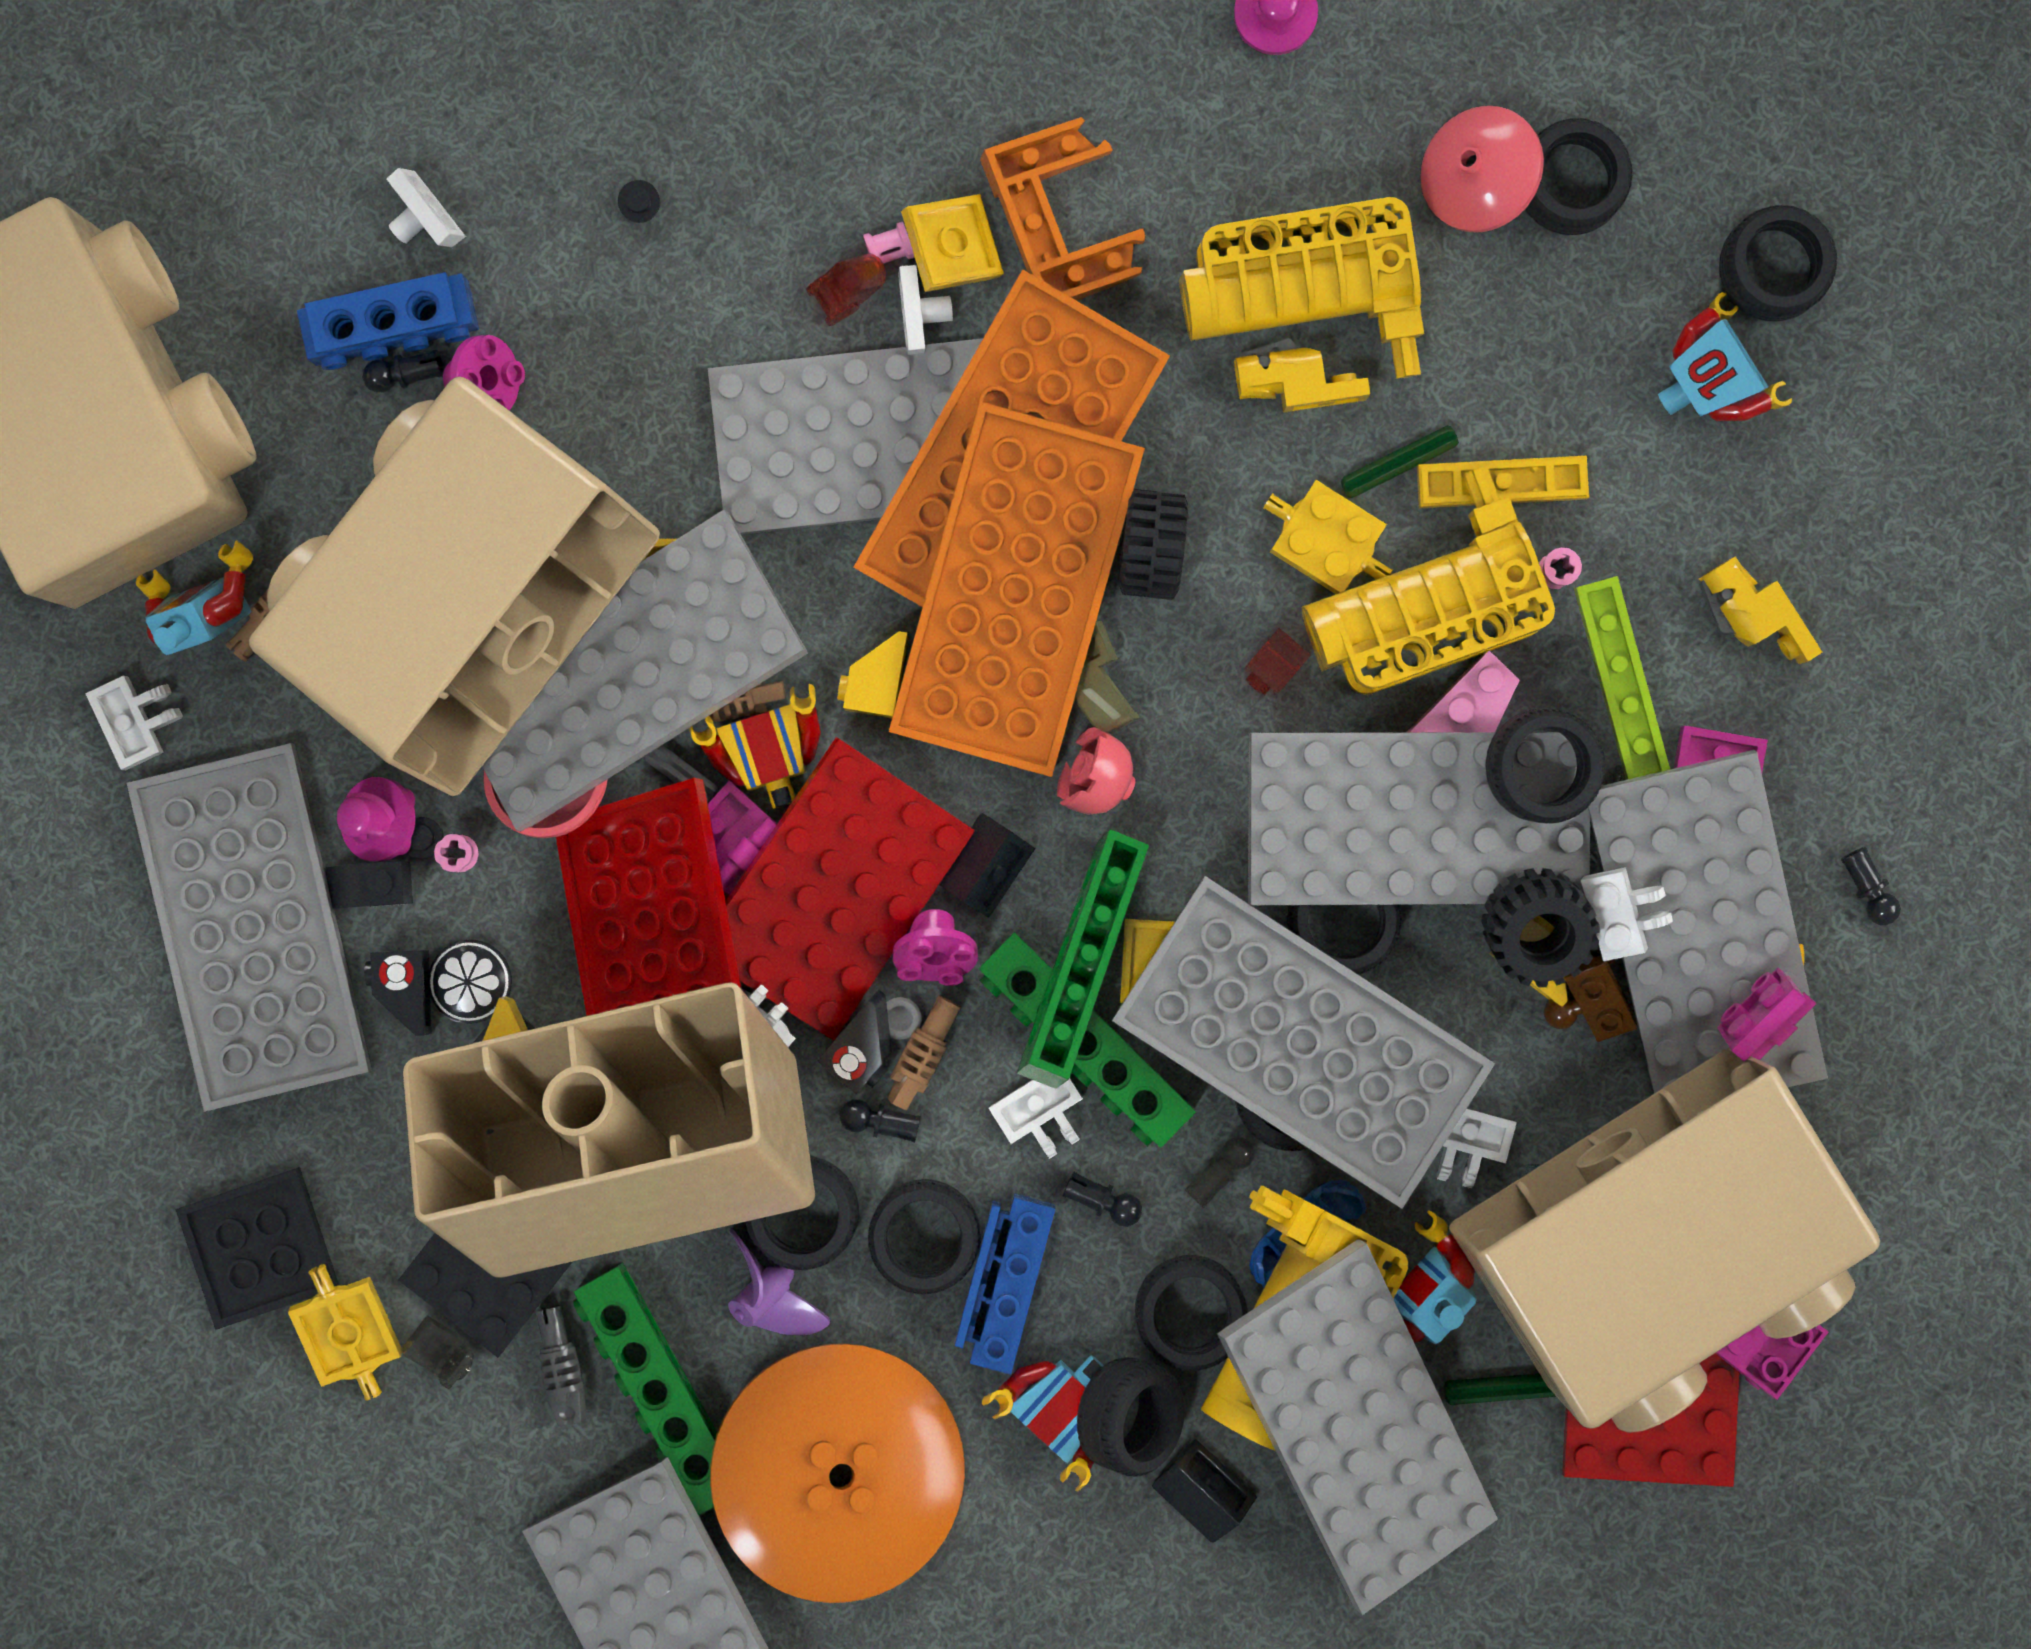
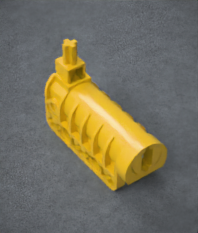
(1310, 279)
(1437, 602)
(1311, 1239)

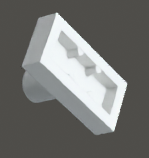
(422, 211)
(919, 310)

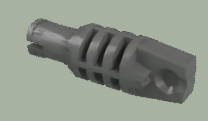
(560, 1368)

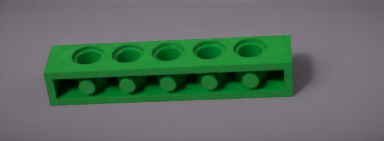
(1082, 959)
(1170, 1109)
(619, 1289)

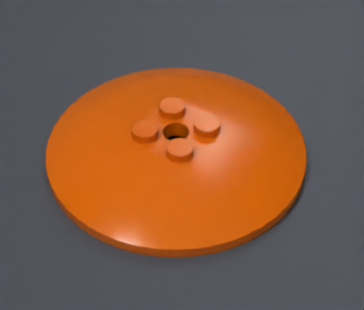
(776, 1463)

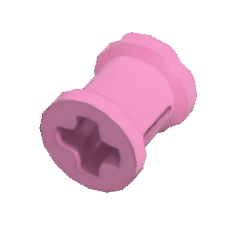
(890, 244)
(1571, 562)
(462, 864)

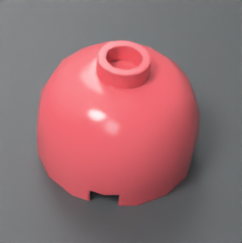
(1098, 775)

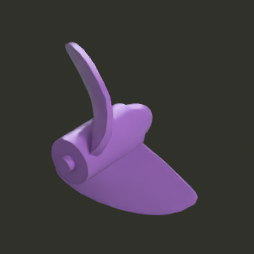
(770, 1303)

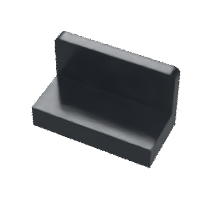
(987, 865)
(1205, 1492)

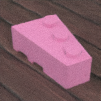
(1473, 701)

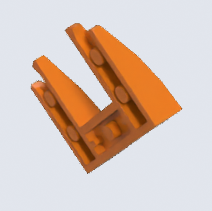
(1016, 177)

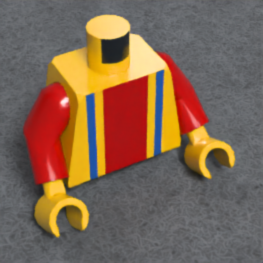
(765, 747)

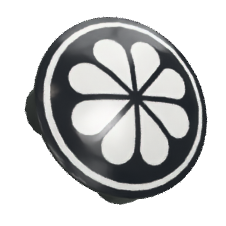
(469, 981)

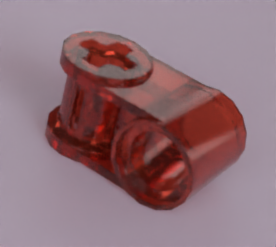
(848, 286)

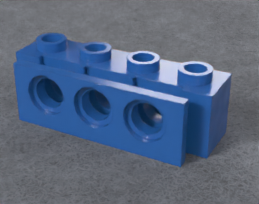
(366, 309)
(1013, 1285)

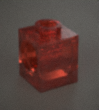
(1275, 663)

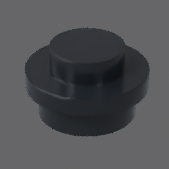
(638, 201)
(424, 838)

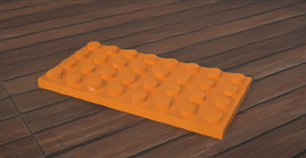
(1036, 359)
(1016, 589)

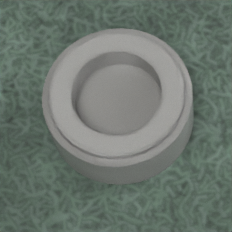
(903, 1017)

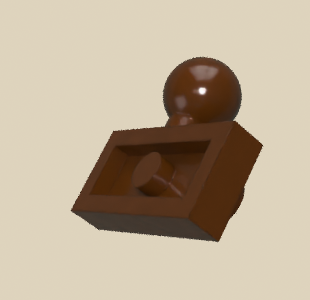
(1598, 999)

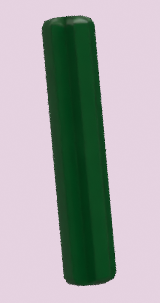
(1399, 461)
(1496, 1389)

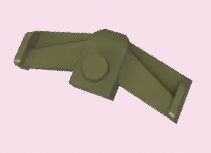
(1096, 692)

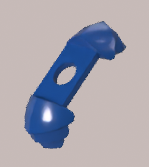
(1333, 1196)

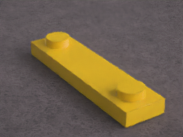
(1516, 478)

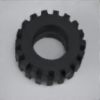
(1153, 544)
(1557, 953)

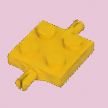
(1327, 538)
(345, 1331)

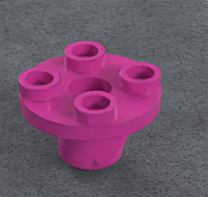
(1275, 25)
(489, 366)
(377, 819)
(935, 950)

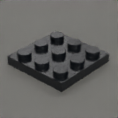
(255, 1247)
(478, 1303)

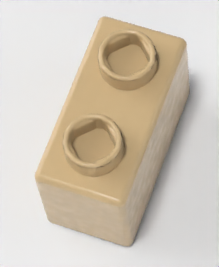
(98, 436)
(450, 585)
(607, 1132)
(1670, 1242)

